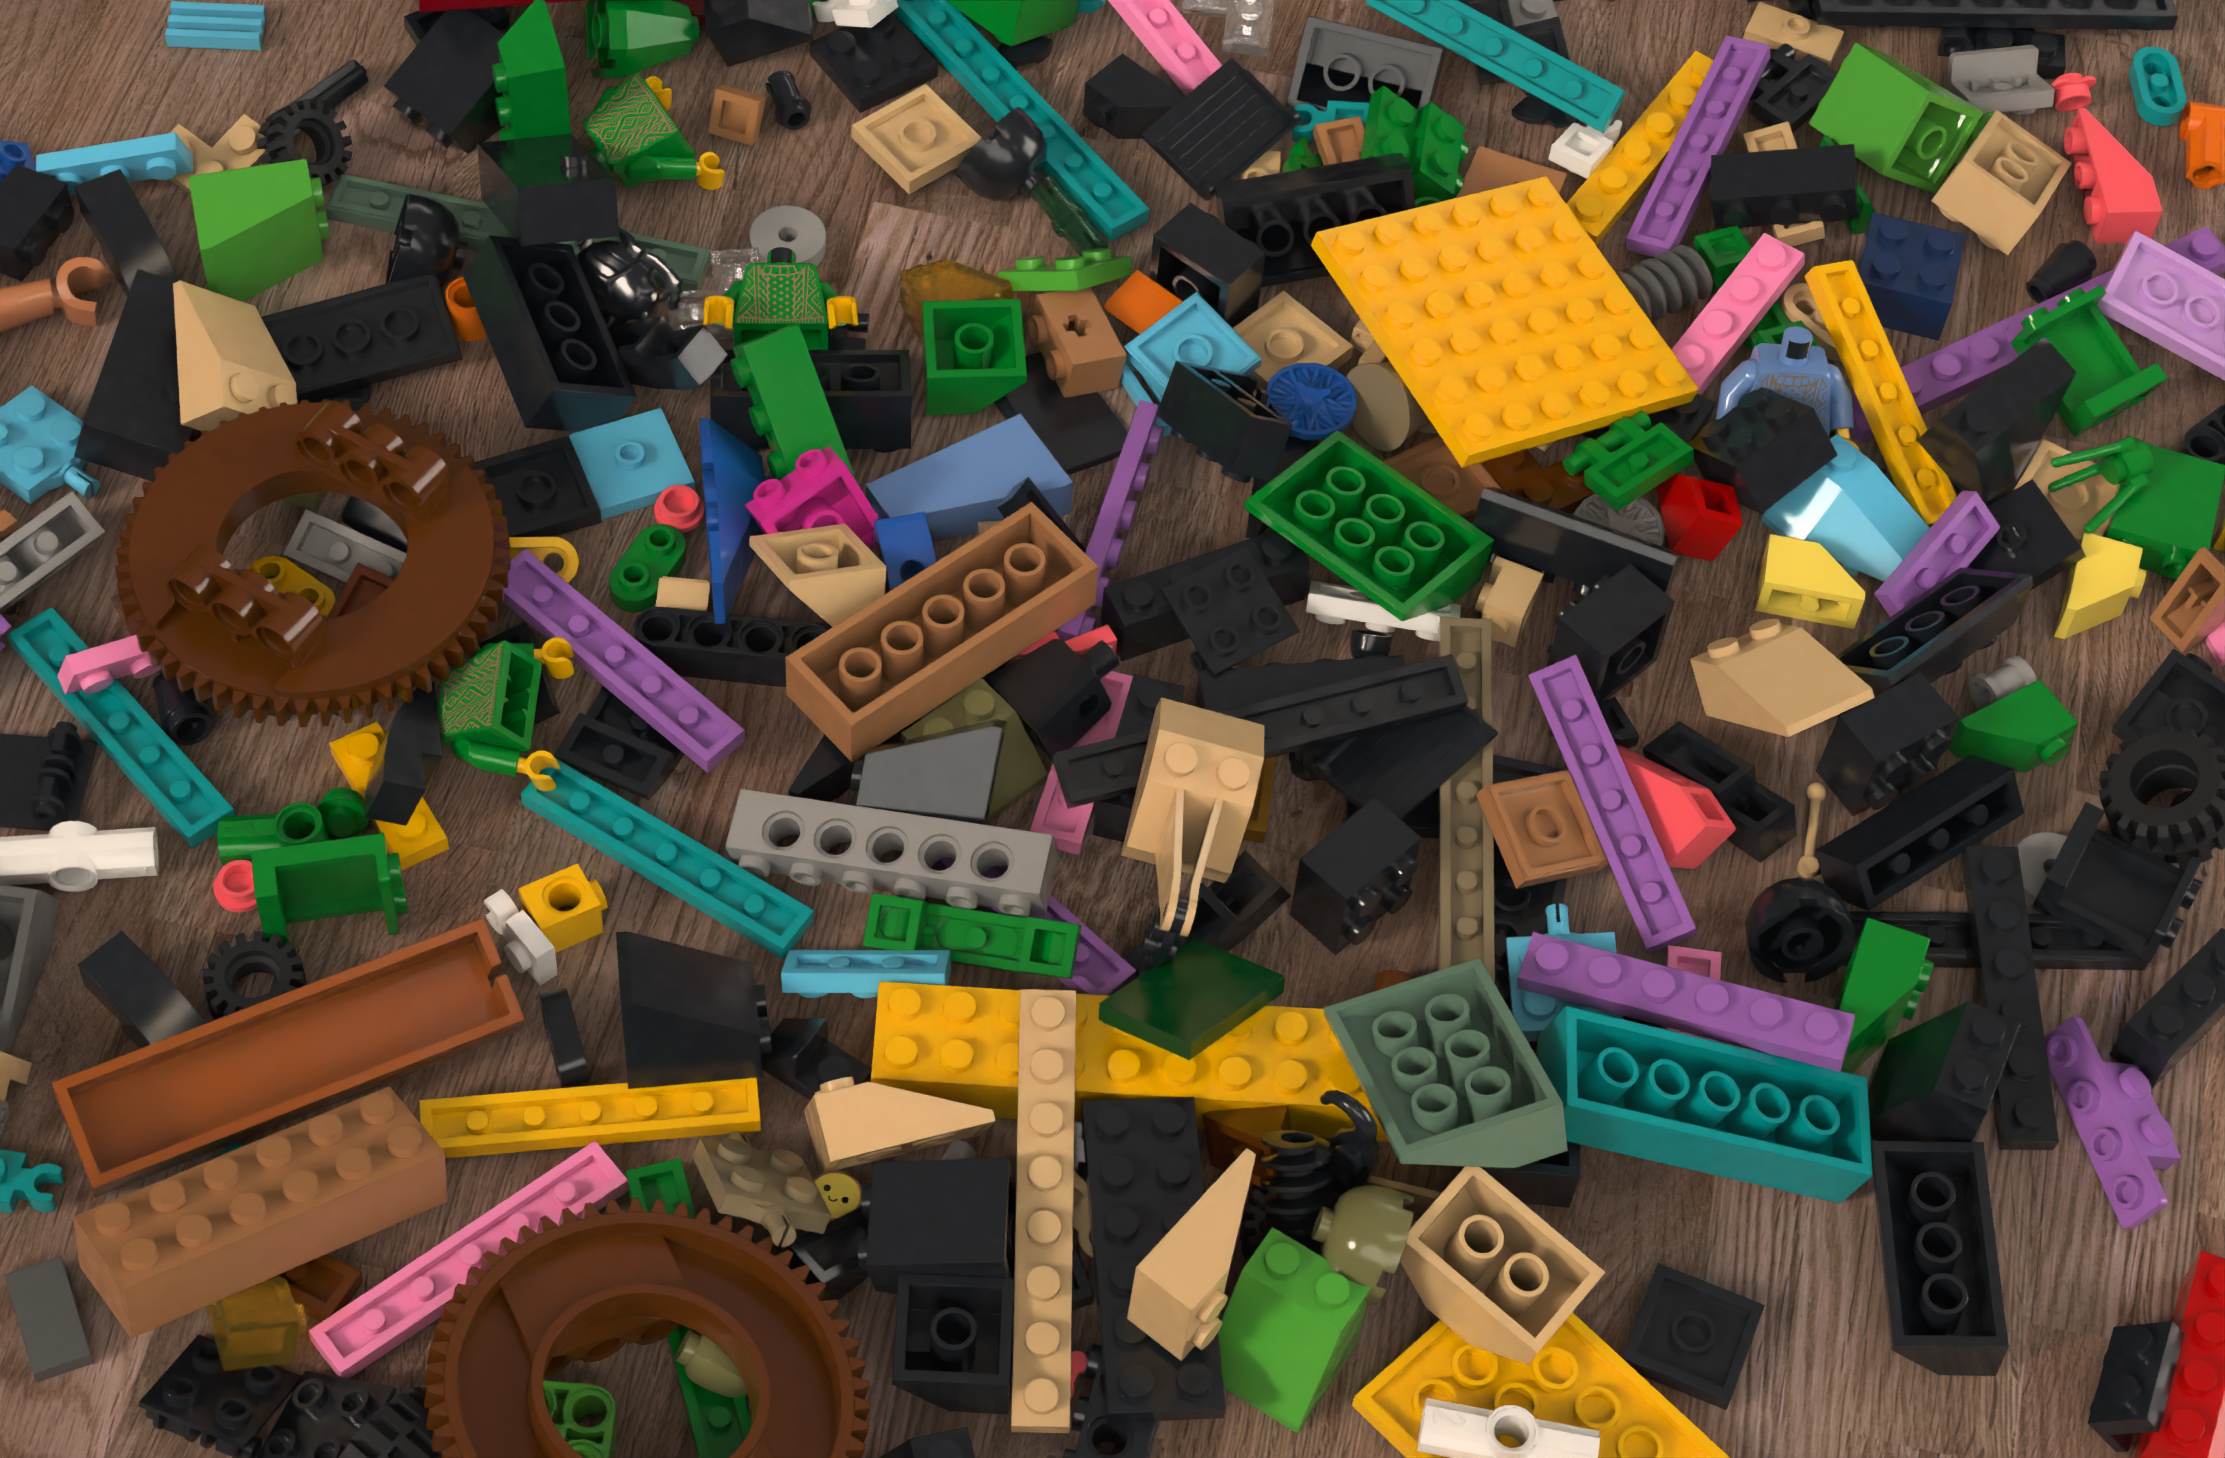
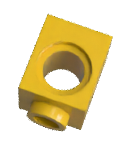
(561, 889)

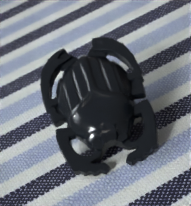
(623, 281)

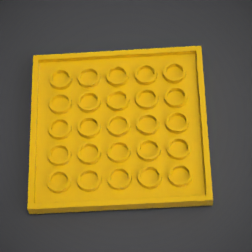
(1503, 319)

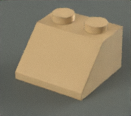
(824, 568)

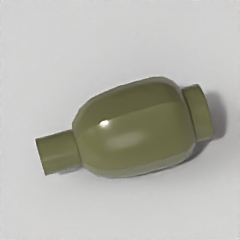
(709, 1366)

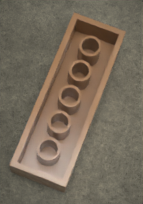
(941, 631)
(259, 1210)

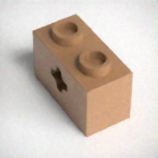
(1076, 342)

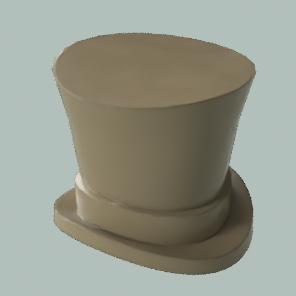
(1385, 407)

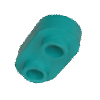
(2157, 86)

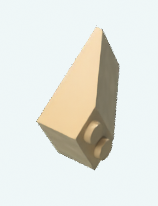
(2001, 183)
(225, 359)
(1775, 680)
(878, 1122)
(1185, 1275)

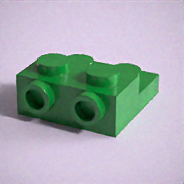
(1425, 137)

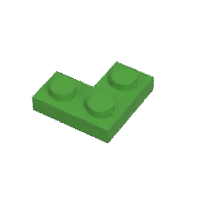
(1068, 272)

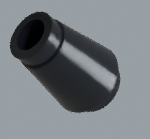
(2064, 269)
(181, 712)

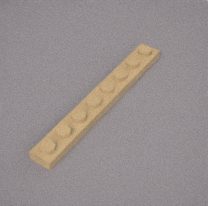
(1044, 1212)

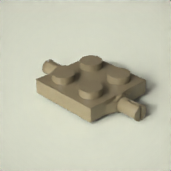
(762, 1186)

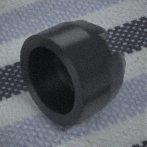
(1369, 643)

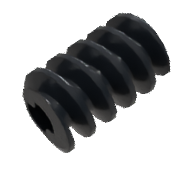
(1298, 1183)

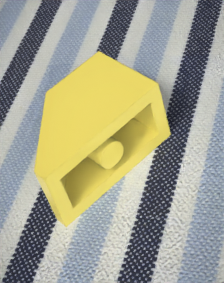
(1806, 584)
(2099, 584)

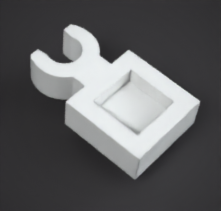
(854, 12)
(1584, 148)
(526, 945)

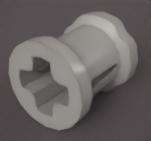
(1998, 684)

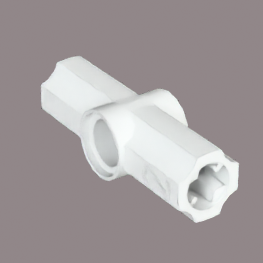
(78, 856)
(1471, 1433)

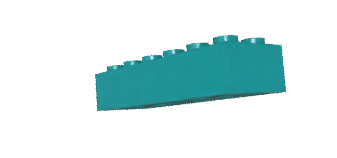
(1708, 1105)

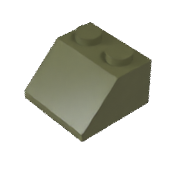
(1019, 764)

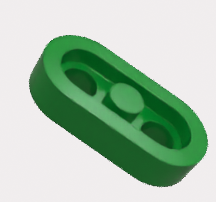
(648, 564)

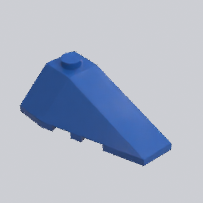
(729, 480)

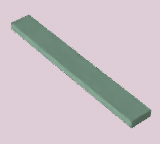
(379, 203)

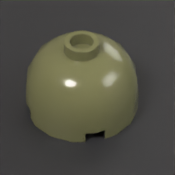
(1365, 1234)

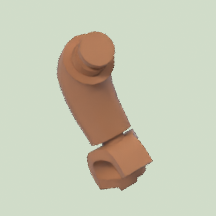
(39, 298)

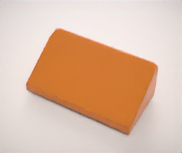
(1141, 302)

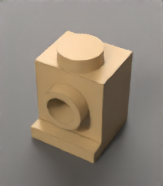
(1509, 599)

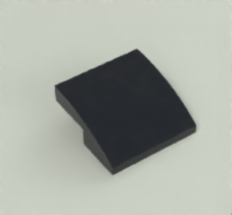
(619, 747)

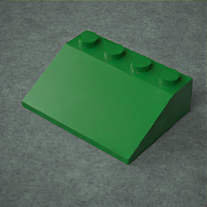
(1374, 528)

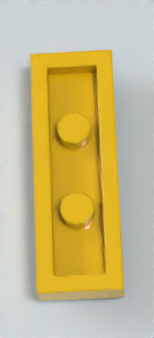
(422, 834)

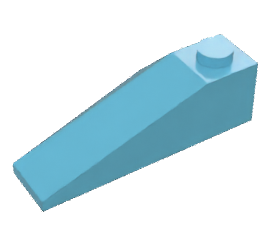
(1851, 514)

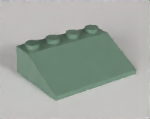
(1450, 1071)

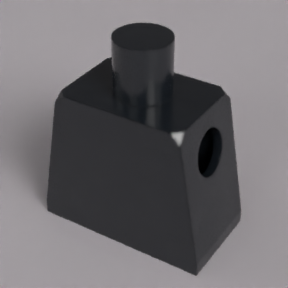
(1057, 692)

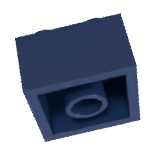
(1910, 273)

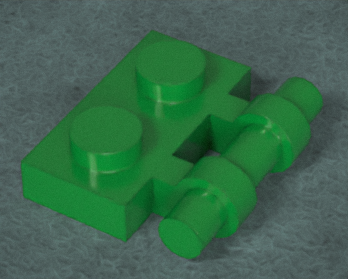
(1634, 468)

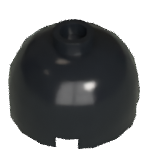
(1006, 160)
(425, 241)
(1799, 930)

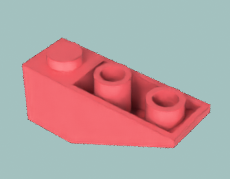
(2113, 184)
(1681, 811)

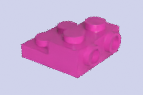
(813, 496)

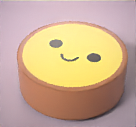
(839, 1192)

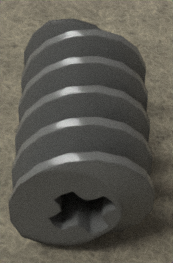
(1668, 281)

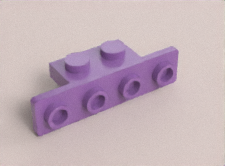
(2114, 1120)

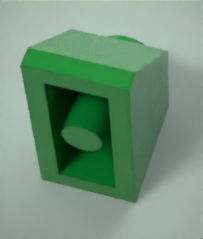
(2017, 730)

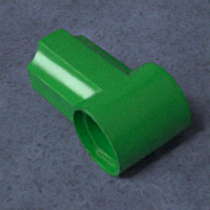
(249, 833)

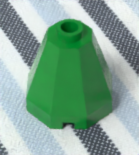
(636, 34)

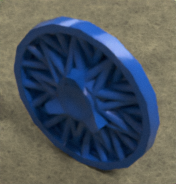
(1313, 399)

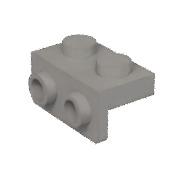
(1999, 79)

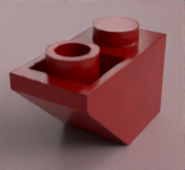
(1698, 515)

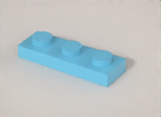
(138, 159)
(859, 971)

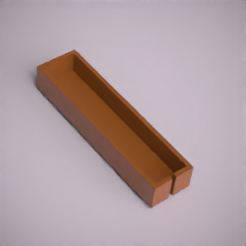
(287, 1057)

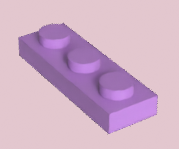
(1944, 548)

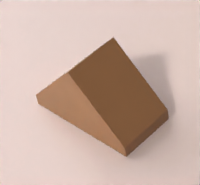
(2193, 603)

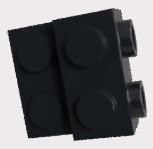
(2177, 696)

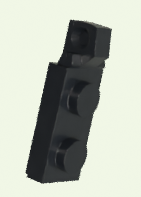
(2050, 46)

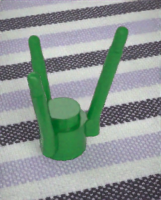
(2123, 463)

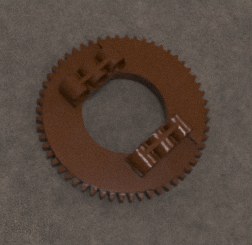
(272, 649)
(634, 1280)

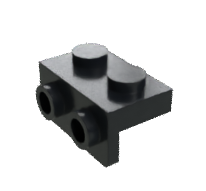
(2135, 1381)

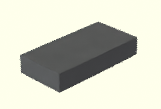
(48, 1319)

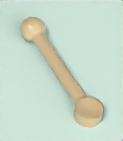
(1808, 864)

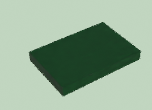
(1191, 999)

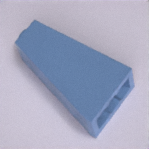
(971, 480)

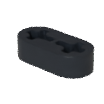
(563, 1038)

